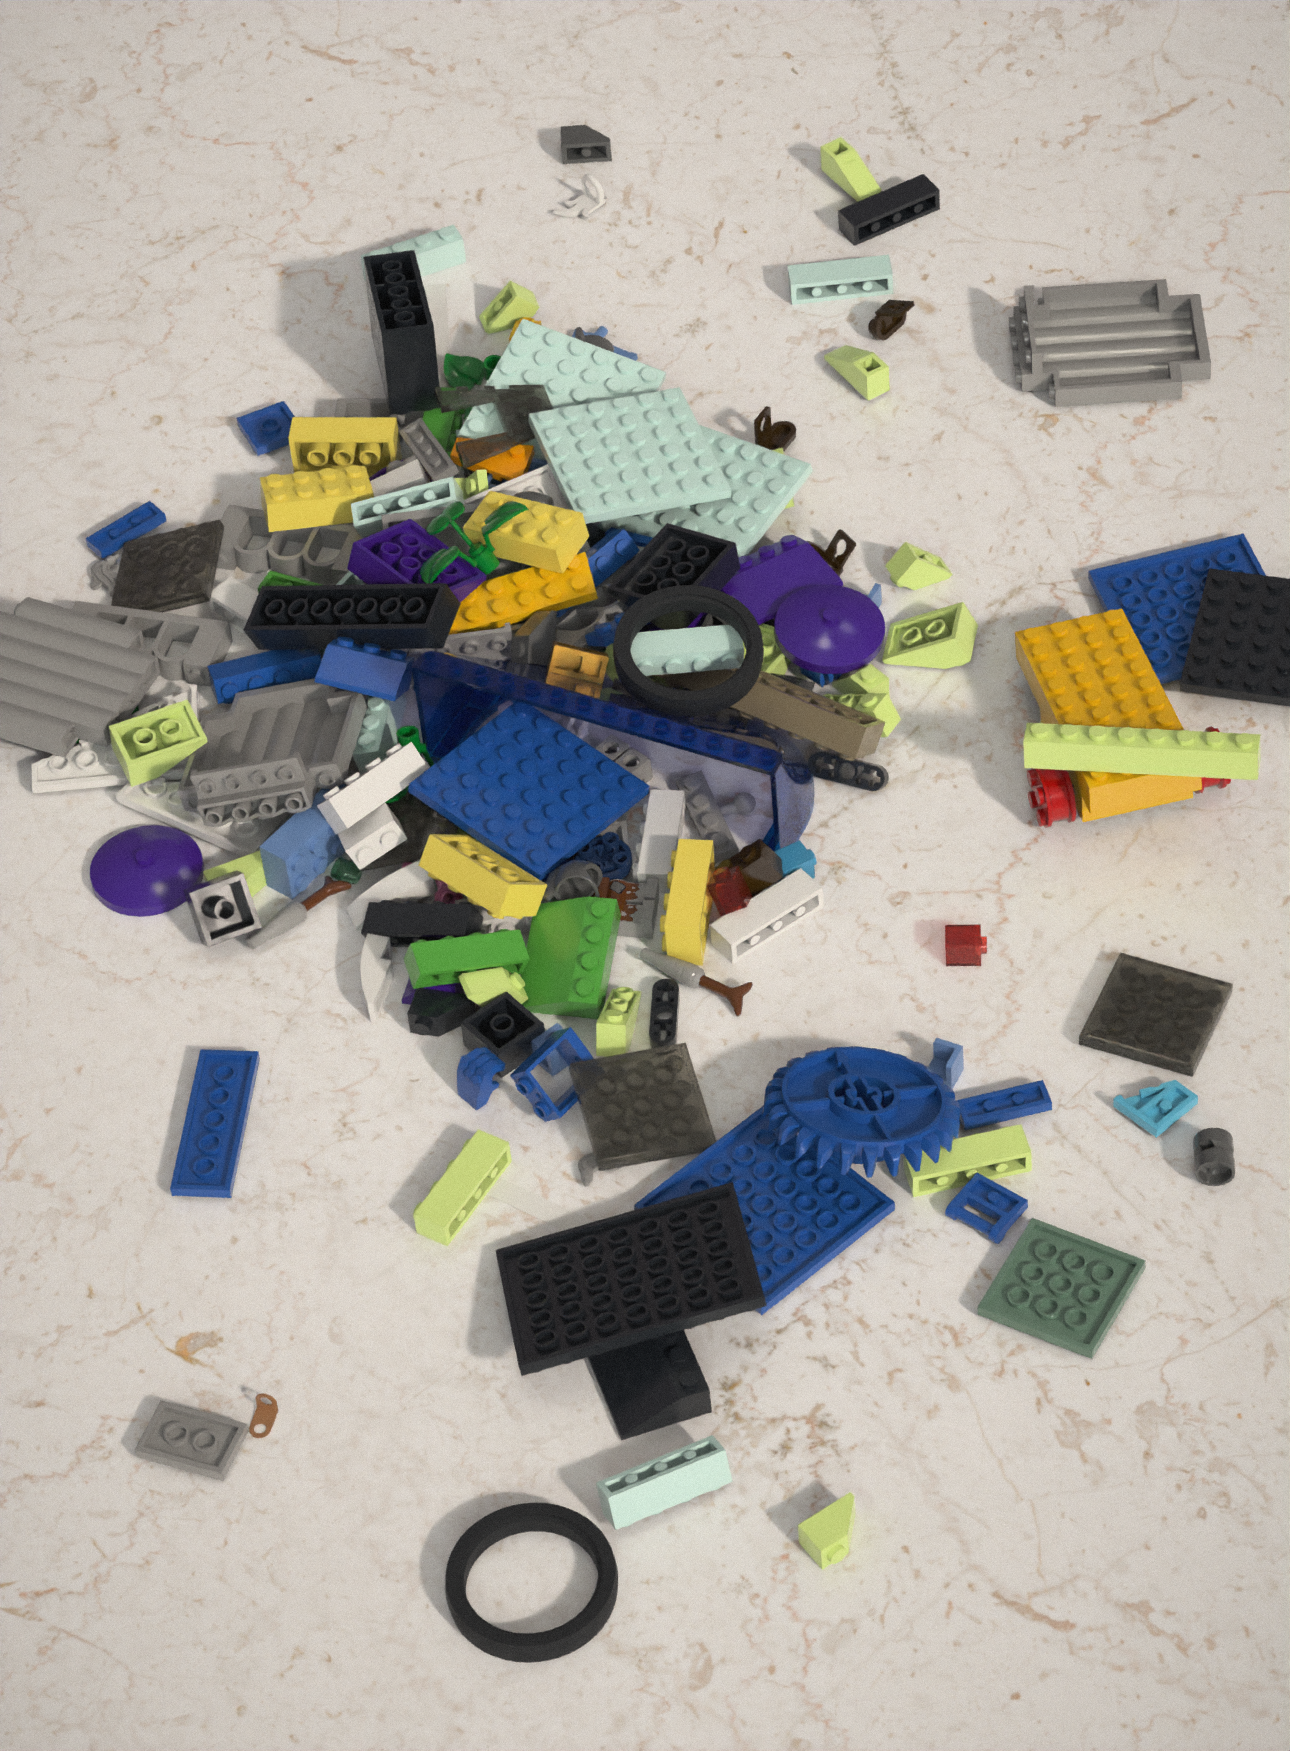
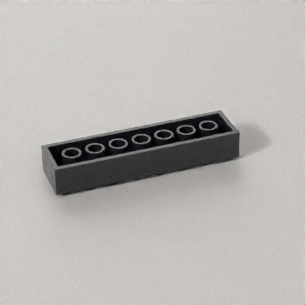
(367, 613)

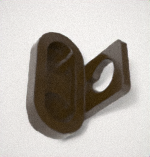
(889, 318)
(773, 436)
(828, 555)

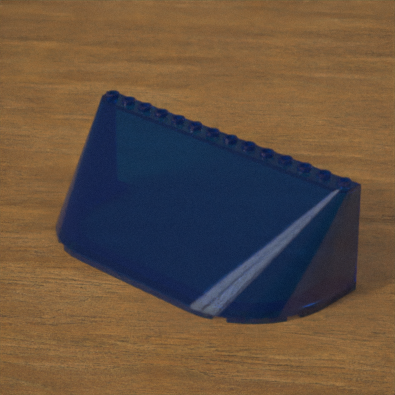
(462, 691)

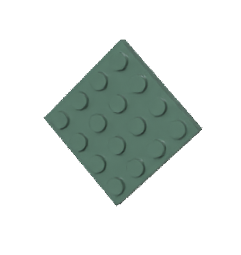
(1061, 1288)

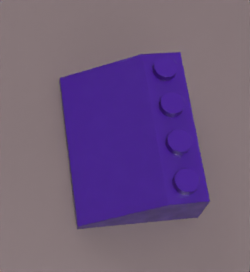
(398, 555)
(777, 573)

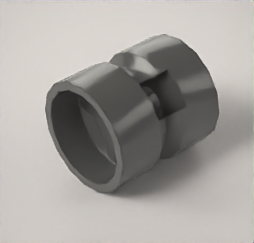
(1214, 1156)

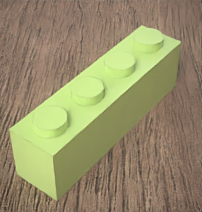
(988, 1153)
(462, 1187)

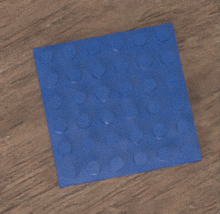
(1165, 594)
(529, 789)
(789, 1207)

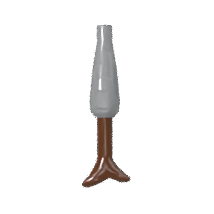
(296, 912)
(694, 977)

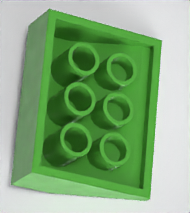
(571, 956)

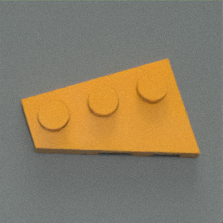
(504, 465)

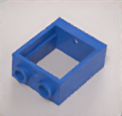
(572, 1051)

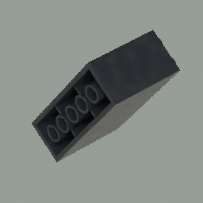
(402, 331)

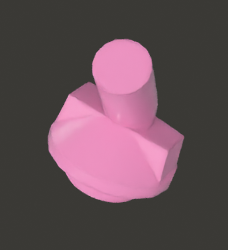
(444, 894)

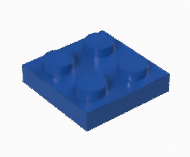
(267, 427)

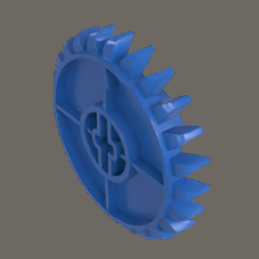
(862, 1108)

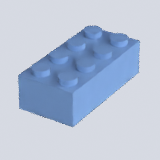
(300, 850)

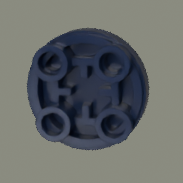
(609, 854)

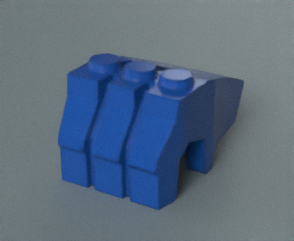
(476, 1075)

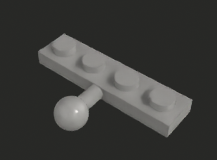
(426, 450)
(709, 816)

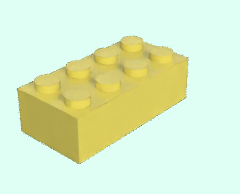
(344, 442)
(313, 497)
(537, 537)
(482, 876)
(689, 901)

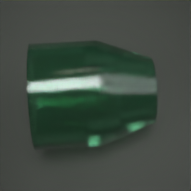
(346, 871)

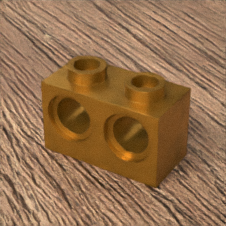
(578, 662)

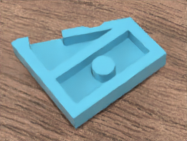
(1158, 1106)

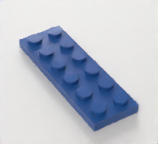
(215, 1123)

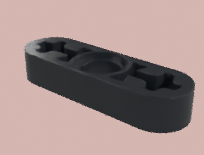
(869, 768)
(658, 1006)

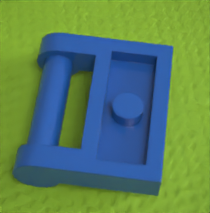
(991, 1200)

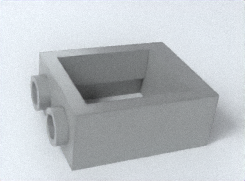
(366, 408)

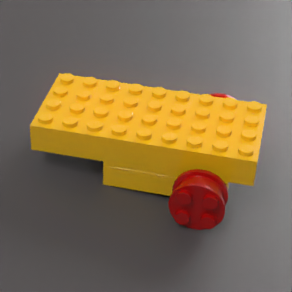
(1098, 676)

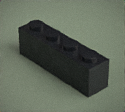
(888, 209)
(420, 921)

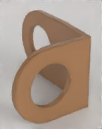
(264, 1414)

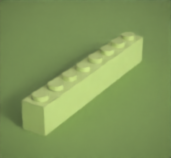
(1142, 751)

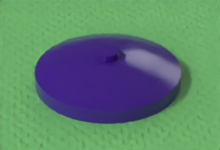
(829, 629)
(146, 870)

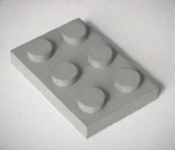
(191, 1440)

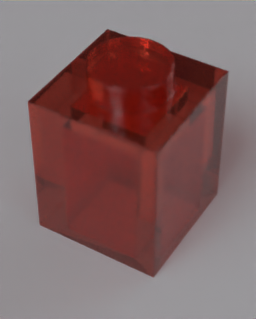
(729, 890)
(964, 945)

